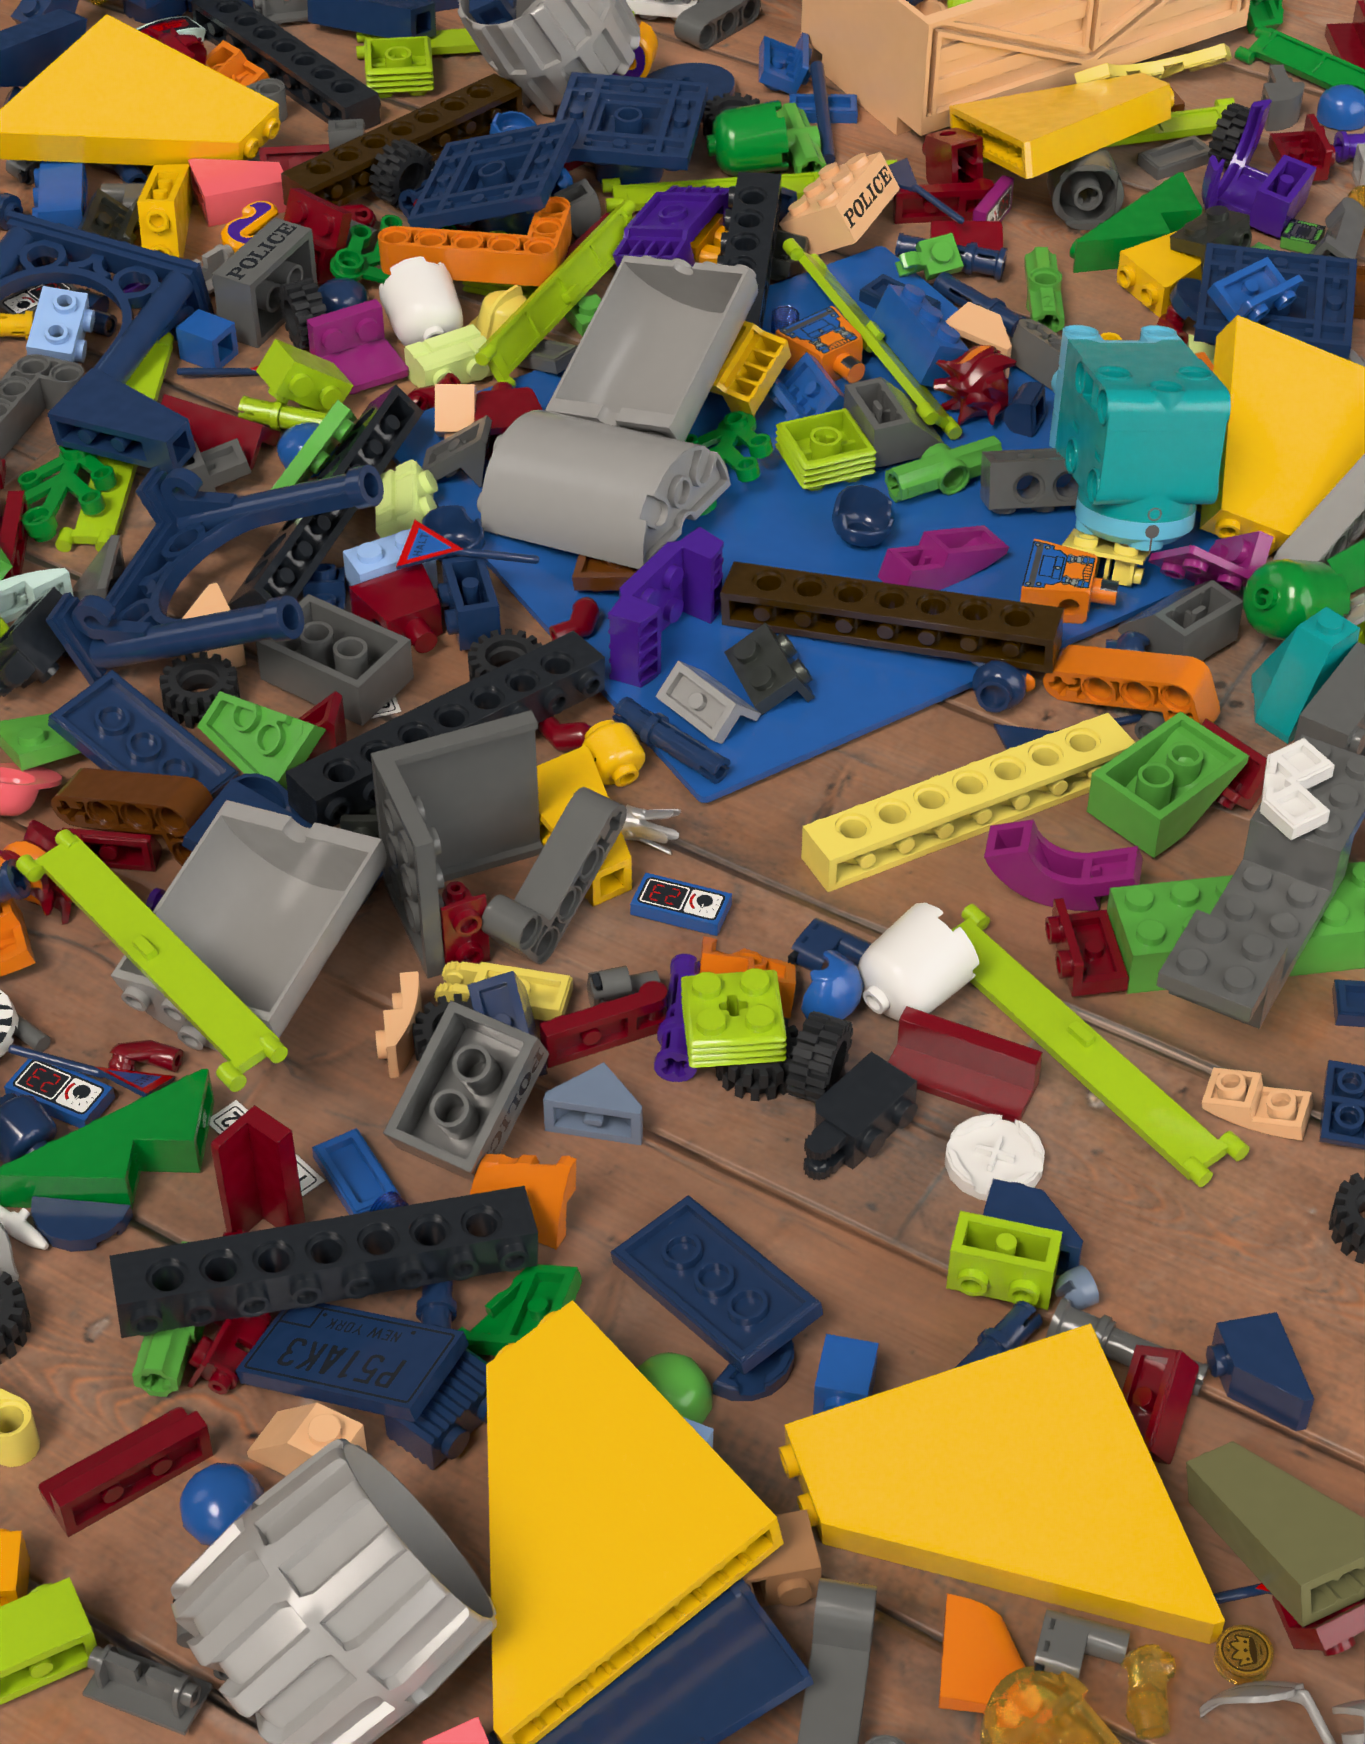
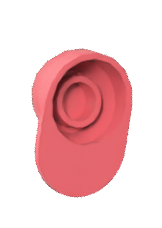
(21, 788)

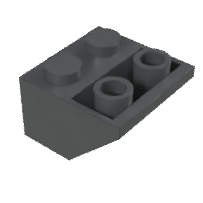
(889, 421)
(1190, 621)

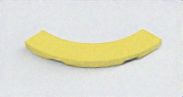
(1161, 68)

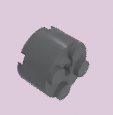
(1086, 190)

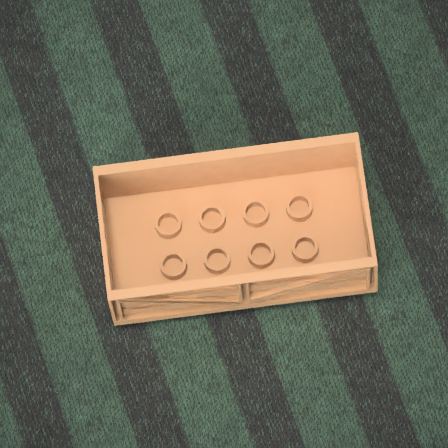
(925, 57)

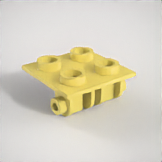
(1125, 557)

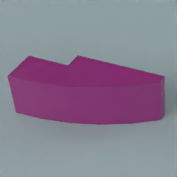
(942, 557)

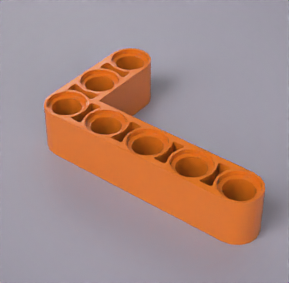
(487, 255)

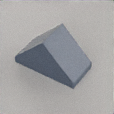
(595, 1108)

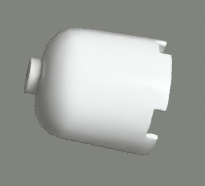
(420, 300)
(916, 963)

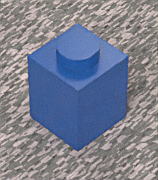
(207, 340)
(844, 1372)

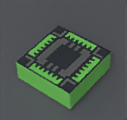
(1301, 236)

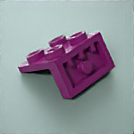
(357, 345)
(1227, 562)

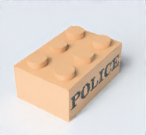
(841, 203)

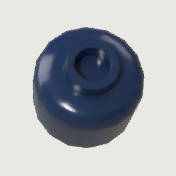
(23, 1126)

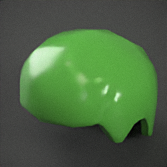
(680, 1383)

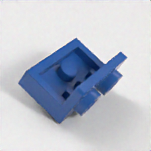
(783, 65)
(1254, 291)
(806, 390)

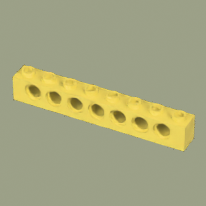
(960, 803)

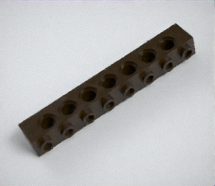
(464, 114)
(892, 616)

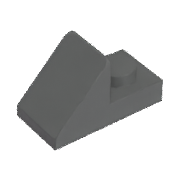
(463, 450)

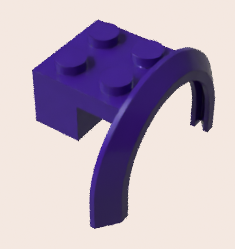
(1265, 197)

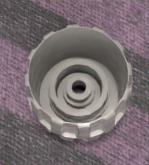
(554, 40)
(332, 1603)

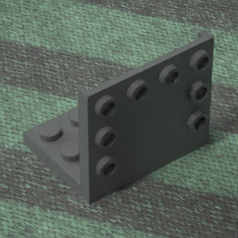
(452, 812)

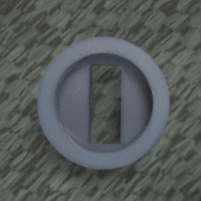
(1078, 1287)

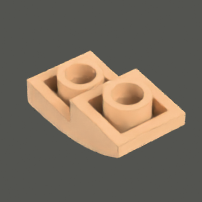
(397, 1039)
(1245, 1102)

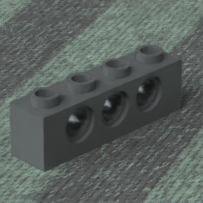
(1005, 468)

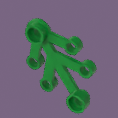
(354, 265)
(736, 430)
(41, 520)

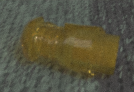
(1147, 1691)

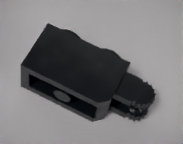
(30, 646)
(859, 1116)

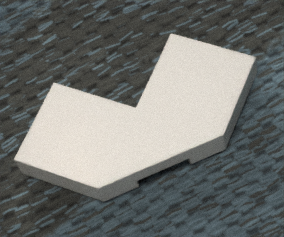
(1285, 787)

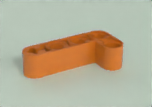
(1134, 681)

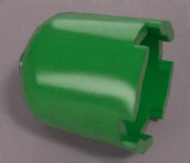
(749, 139)
(1290, 592)

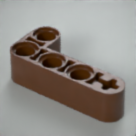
(134, 804)

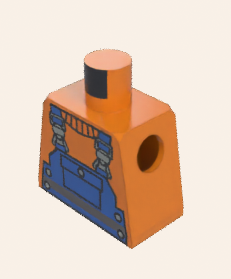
(829, 340)
(1065, 580)

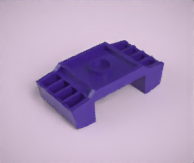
(671, 223)
(673, 581)

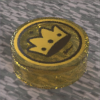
(1243, 1654)

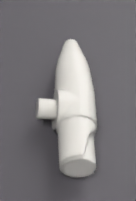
(20, 1229)

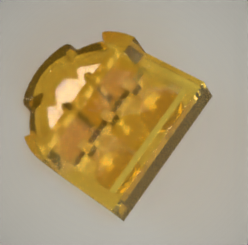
(1042, 1710)

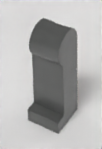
(1344, 230)

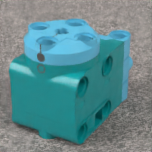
(1138, 433)

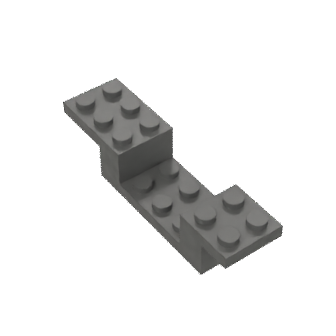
(1271, 905)

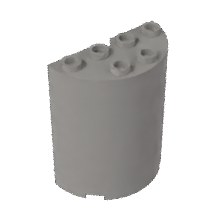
(656, 344)
(596, 487)
(260, 911)

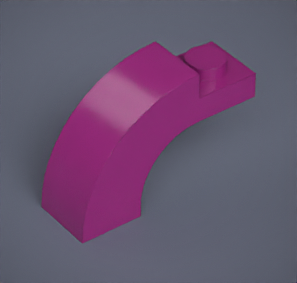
(1047, 872)

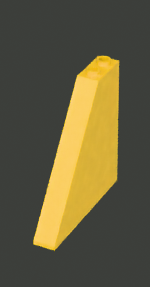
(133, 103)
(1060, 124)
(1288, 431)
(1012, 1482)
(599, 1521)

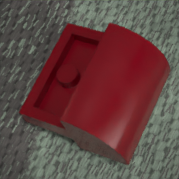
(328, 225)

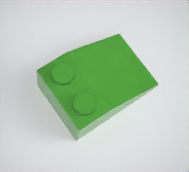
(1163, 783)

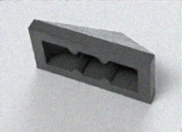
(102, 571)

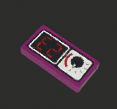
(996, 202)

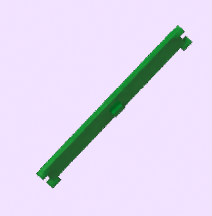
(1301, 59)

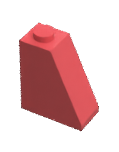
(230, 185)

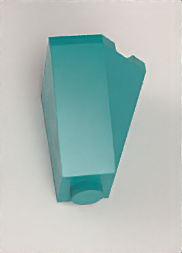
(1299, 670)

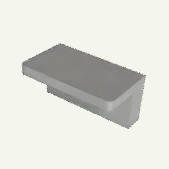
(704, 701)

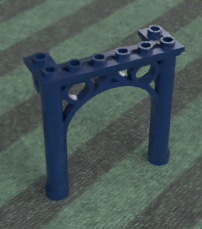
(172, 295)
(189, 526)

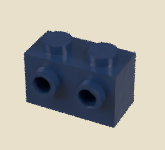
(469, 600)

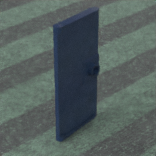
(696, 1683)

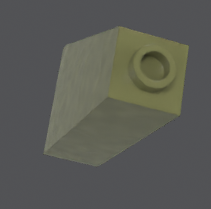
(1282, 1530)

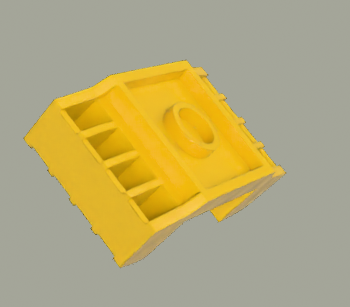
(751, 368)

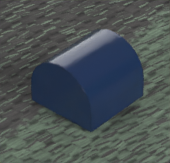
(1026, 409)

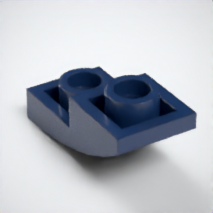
(328, 585)
(1343, 1105)

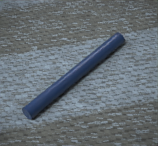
(822, 111)

